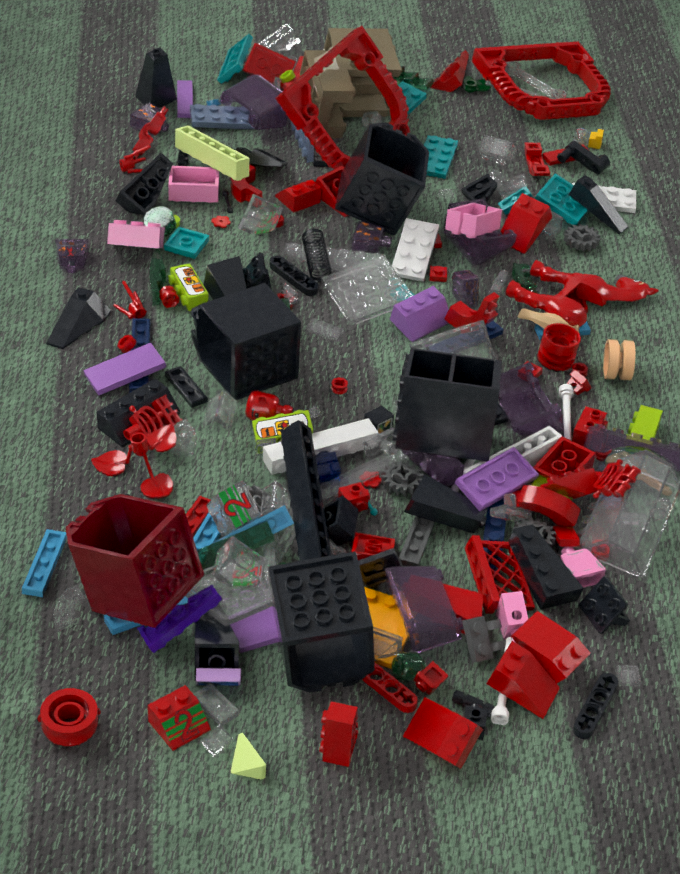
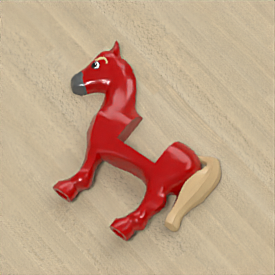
(566, 310)

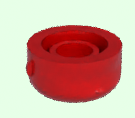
(64, 705)

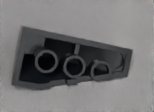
(145, 188)
(592, 198)
(80, 314)

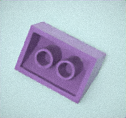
(420, 314)

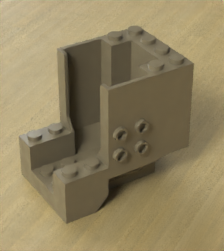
(342, 87)

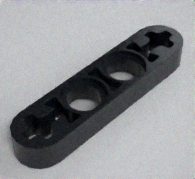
(280, 265)
(596, 706)

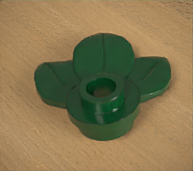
(472, 85)

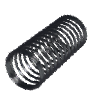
(317, 241)

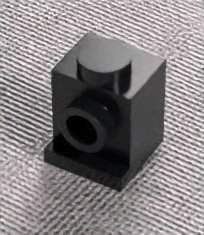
(478, 715)

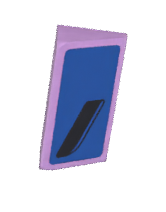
(218, 676)

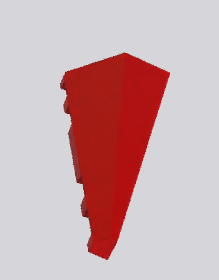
(453, 75)

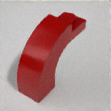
(242, 189)
(460, 314)
(549, 503)

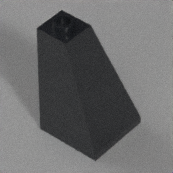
(156, 80)
(224, 278)
(215, 644)

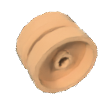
(619, 359)

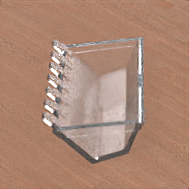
(629, 528)

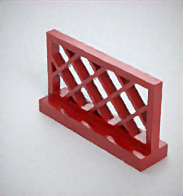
(485, 575)

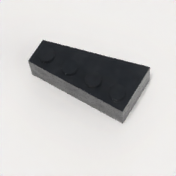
(543, 569)

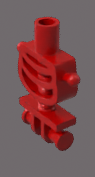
(149, 419)
(615, 479)

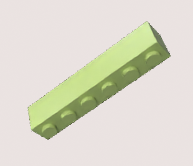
(212, 152)

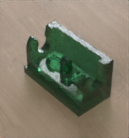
(523, 277)

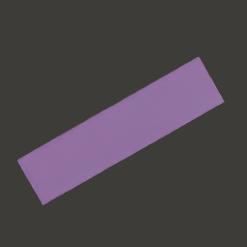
(184, 98)

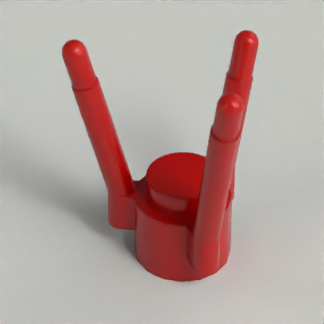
(128, 164)
(135, 308)

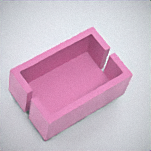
(193, 184)
(473, 220)
(136, 234)

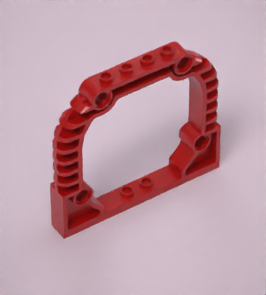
(492, 66)
(303, 113)

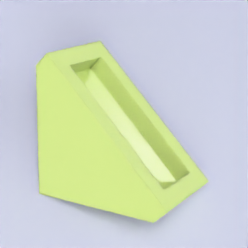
(247, 760)

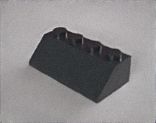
(115, 417)

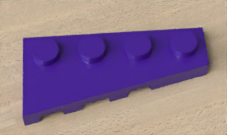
(180, 618)

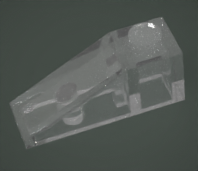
(281, 39)

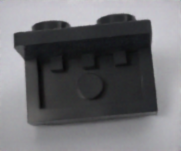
(256, 272)
(604, 606)

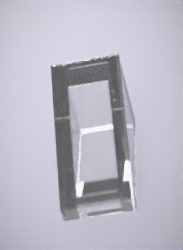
(290, 294)

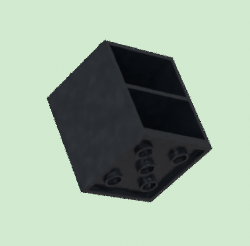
(447, 404)

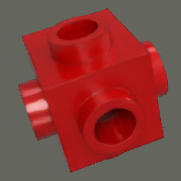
(356, 495)

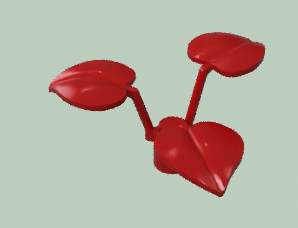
(161, 440)

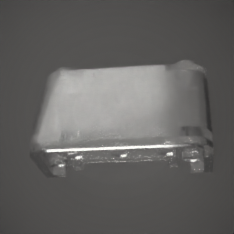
(464, 340)

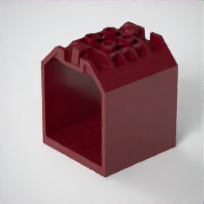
(134, 557)

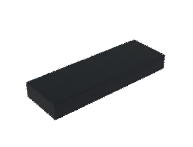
(186, 386)

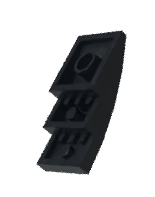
(261, 157)

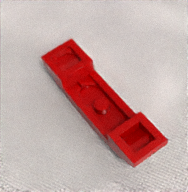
(534, 160)

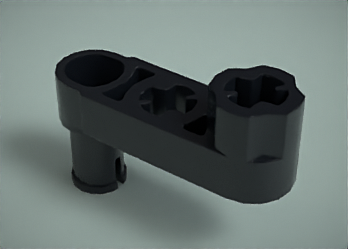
(585, 157)

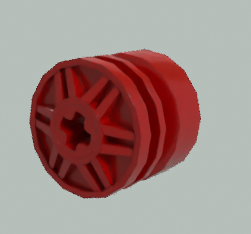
(558, 347)

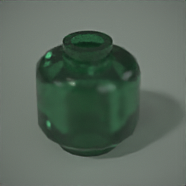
(407, 665)

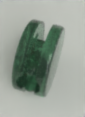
(163, 216)

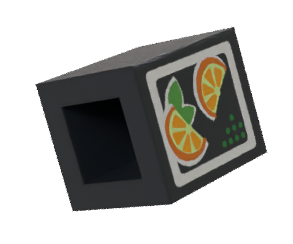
(380, 418)

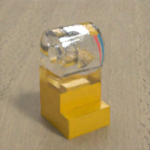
(589, 138)

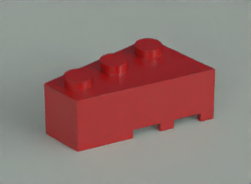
(339, 733)

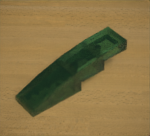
(413, 79)
(157, 276)
(252, 537)

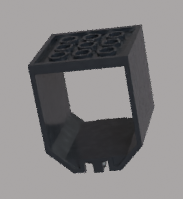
(383, 177)
(248, 340)
(322, 621)

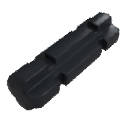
(459, 697)

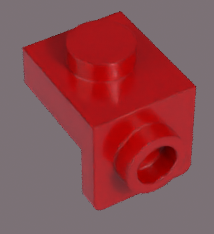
(430, 678)

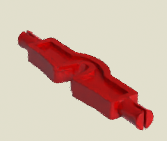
(152, 127)

